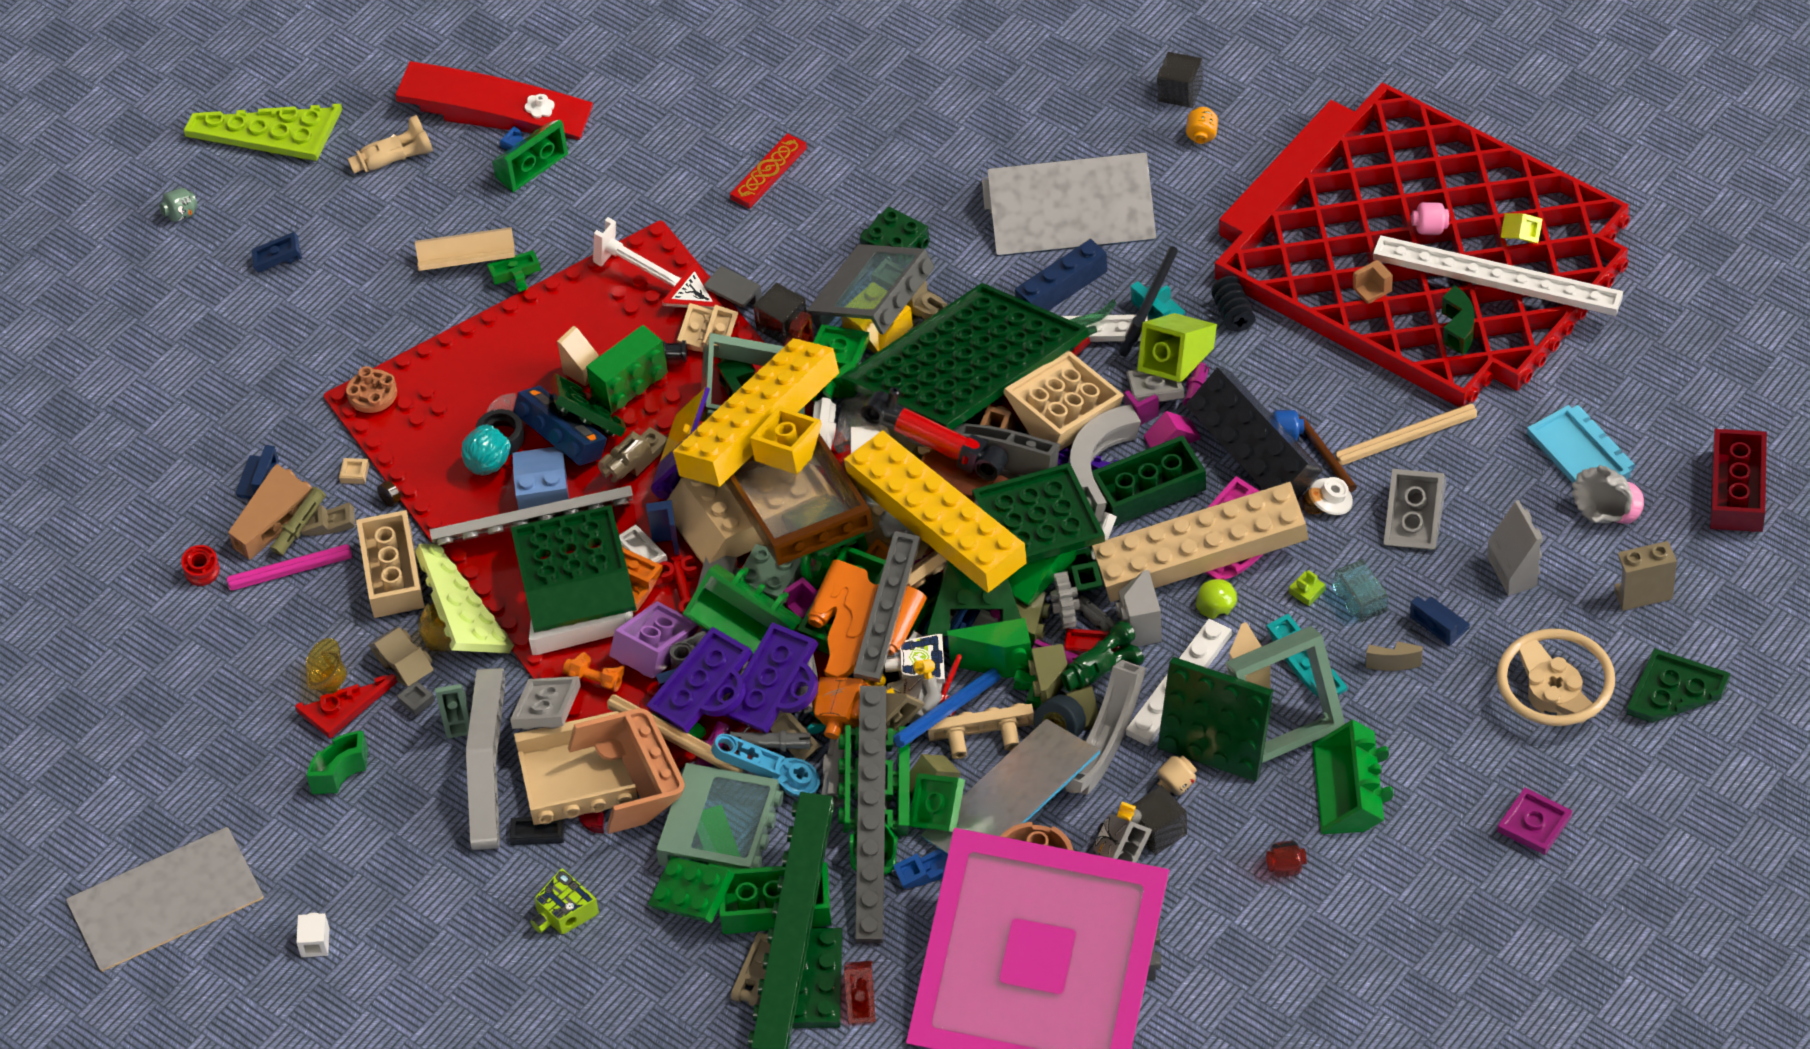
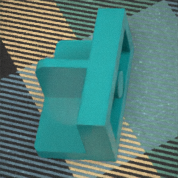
(1162, 305)

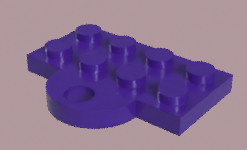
(775, 676)
(703, 681)

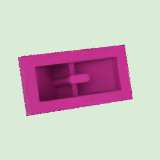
(1170, 427)

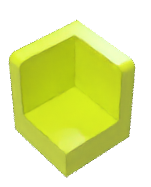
(1521, 227)

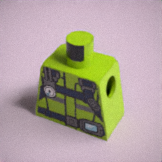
(563, 904)

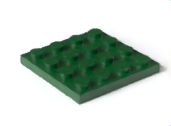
(1043, 511)
(1215, 719)

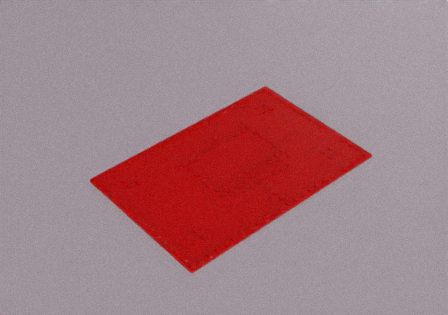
(513, 348)

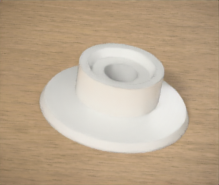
(1336, 496)

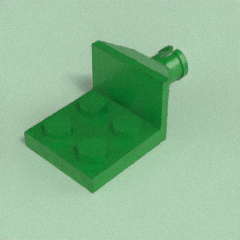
(848, 349)

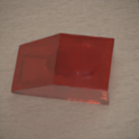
(860, 992)

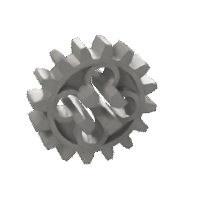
(1064, 596)

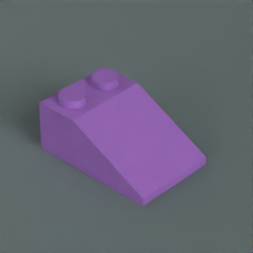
(647, 638)

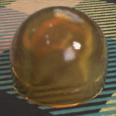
(1309, 499)

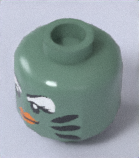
(178, 204)

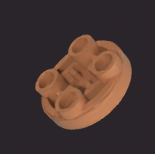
(371, 390)

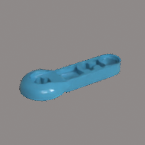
(768, 764)

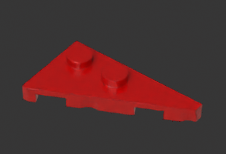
(340, 708)

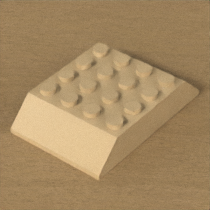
(711, 520)

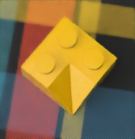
(878, 341)
(786, 440)

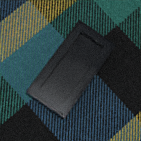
(525, 833)

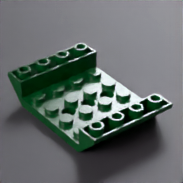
(576, 584)

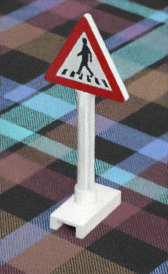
(685, 289)

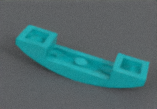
(1300, 662)

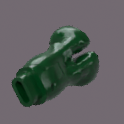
(1100, 659)

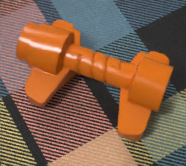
(610, 677)

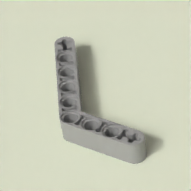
(482, 757)

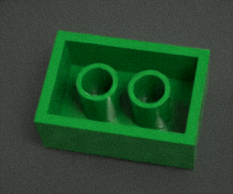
(627, 369)

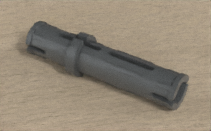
(776, 740)

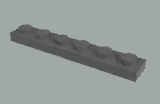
(886, 606)

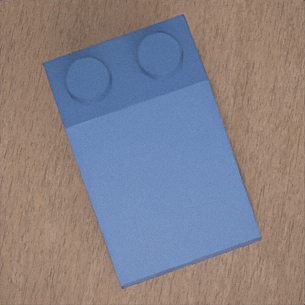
(539, 477)

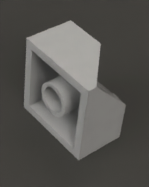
(1141, 609)

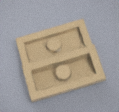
(702, 321)

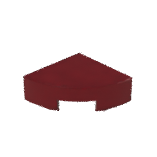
(593, 821)

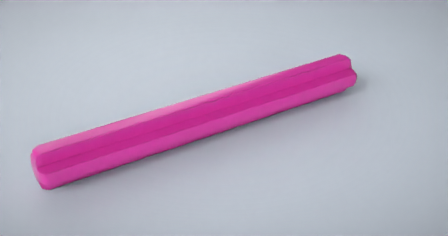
(289, 567)

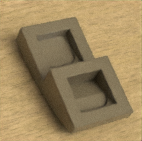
(330, 521)
(1402, 658)

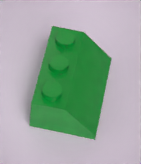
(531, 156)

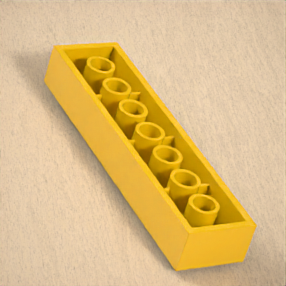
(723, 439)
(935, 511)

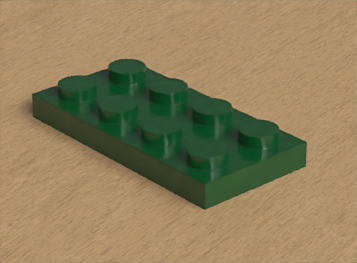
(821, 981)

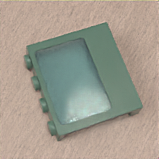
(720, 818)

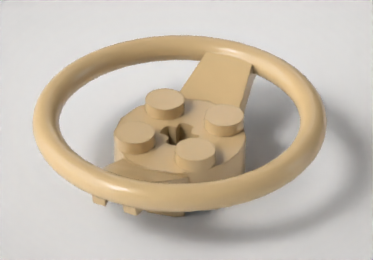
(1554, 682)

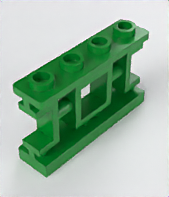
(895, 780)

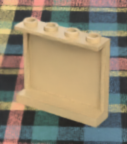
(567, 782)

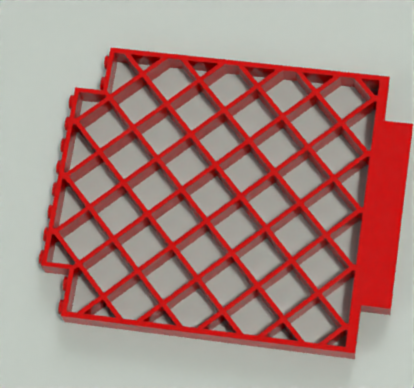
(1336, 134)

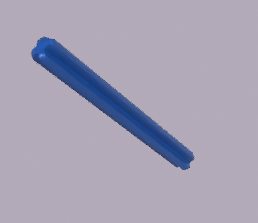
(946, 707)

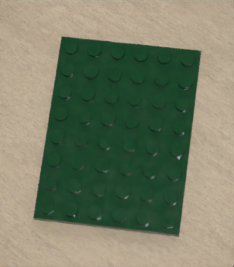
(966, 355)

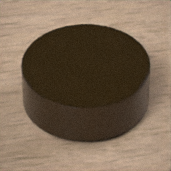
(389, 493)

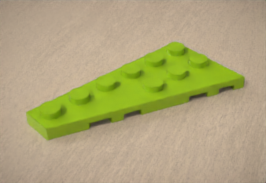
(272, 130)

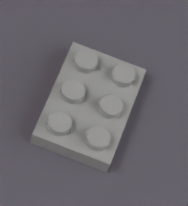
(545, 702)

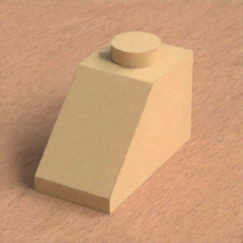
(576, 355)

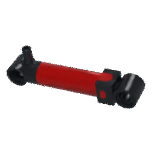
(968, 452)

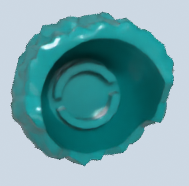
(485, 450)

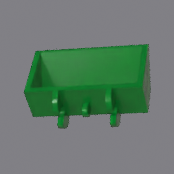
(738, 607)
(1349, 779)

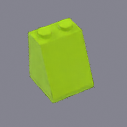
(1174, 345)

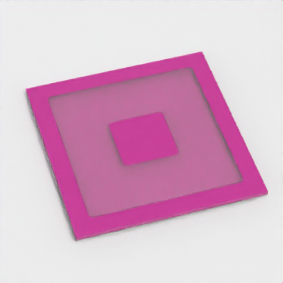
(1036, 948)

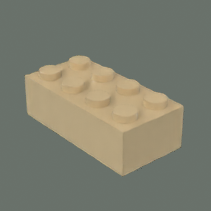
(390, 564)

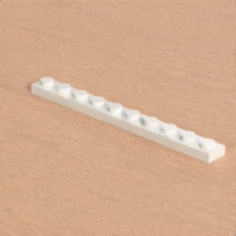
(1498, 275)

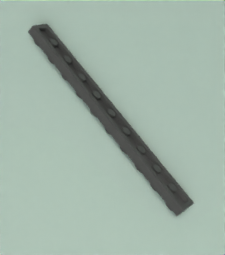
(871, 814)

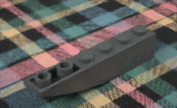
(1024, 452)

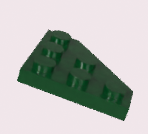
(571, 398)
(1675, 686)

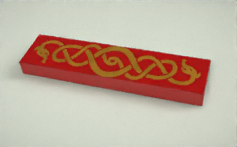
(768, 171)

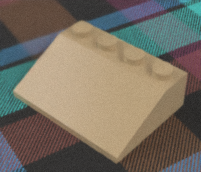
(1061, 399)

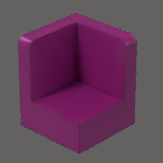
(1145, 409)
(801, 597)

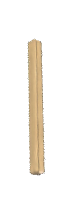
(1406, 434)
(676, 735)

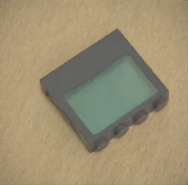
(872, 285)

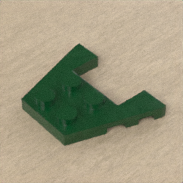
(961, 593)

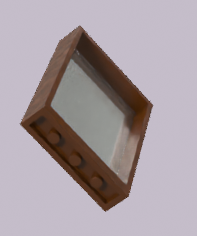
(800, 510)

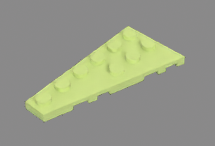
(458, 606)

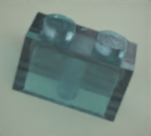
(1360, 590)

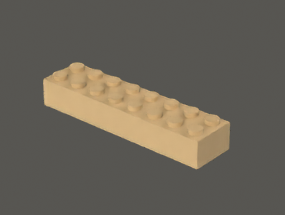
(1203, 540)

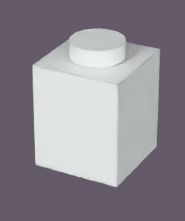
(313, 935)

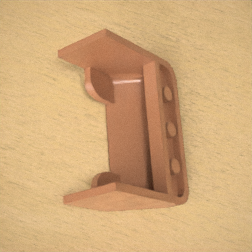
(641, 746)

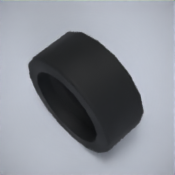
(505, 417)

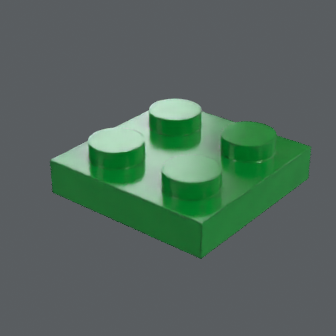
(936, 802)

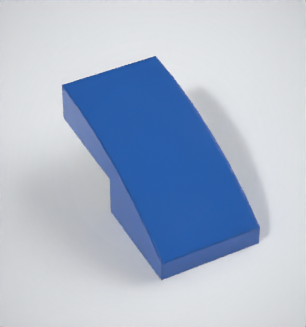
(921, 871)

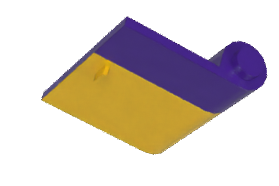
(684, 424)

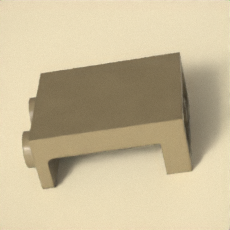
(1646, 575)

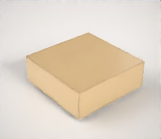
(354, 471)

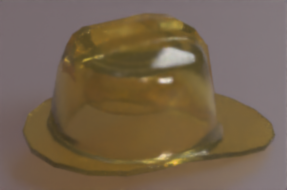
(325, 667)

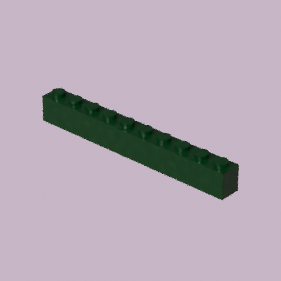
(793, 922)

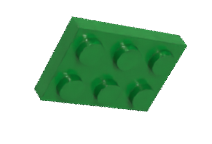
(691, 889)

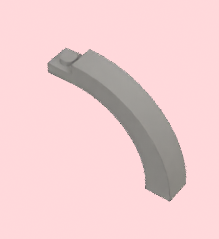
(1097, 435)
(1110, 724)

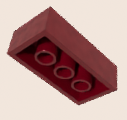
(1738, 480)

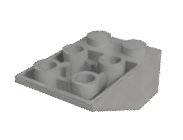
(1516, 550)

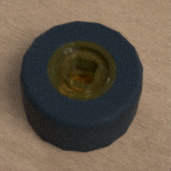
(1062, 711)

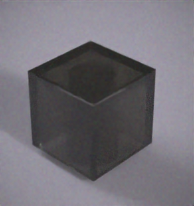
(1180, 79)
(777, 311)
(1164, 817)

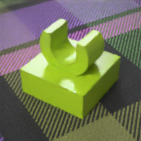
(1307, 588)

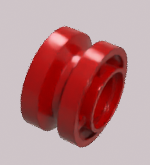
(200, 555)

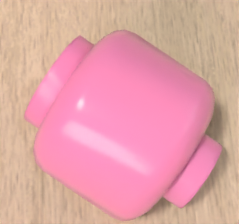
(1430, 218)

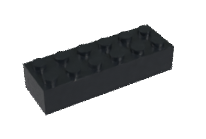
(1252, 434)

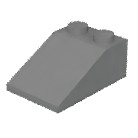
(1414, 509)

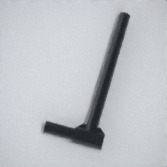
(1135, 328)

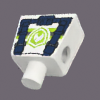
(918, 649)

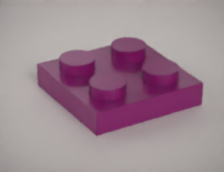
(1534, 821)

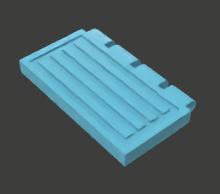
(1577, 443)

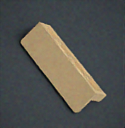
(465, 249)

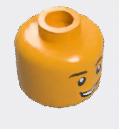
(1201, 125)

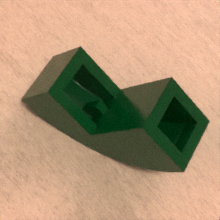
(1460, 330)
(1084, 572)

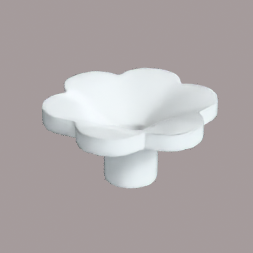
(539, 106)

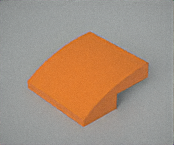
(642, 575)

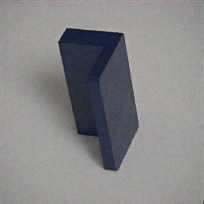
(256, 471)
(663, 523)
(1438, 619)

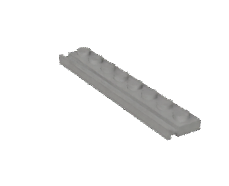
(497, 523)

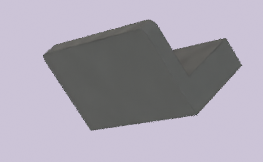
(733, 287)

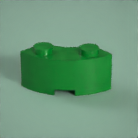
(337, 762)

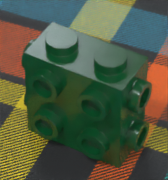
(896, 230)

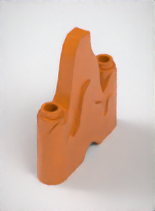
(851, 598)

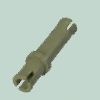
(292, 529)

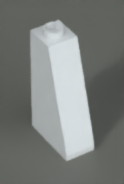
(576, 634)

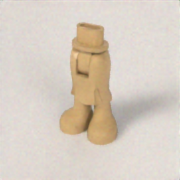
(392, 149)

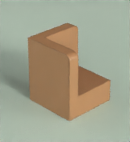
(1372, 281)

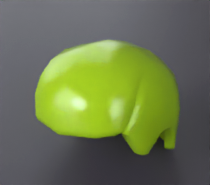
(1216, 598)

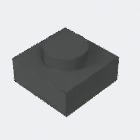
(416, 698)

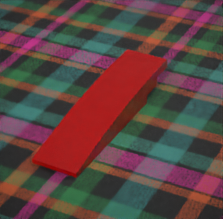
(487, 100)

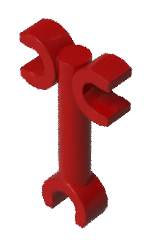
(678, 571)

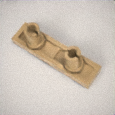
(990, 720)

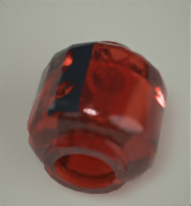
(1285, 858)

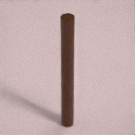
(1327, 455)

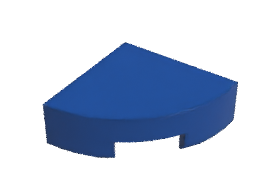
(511, 138)

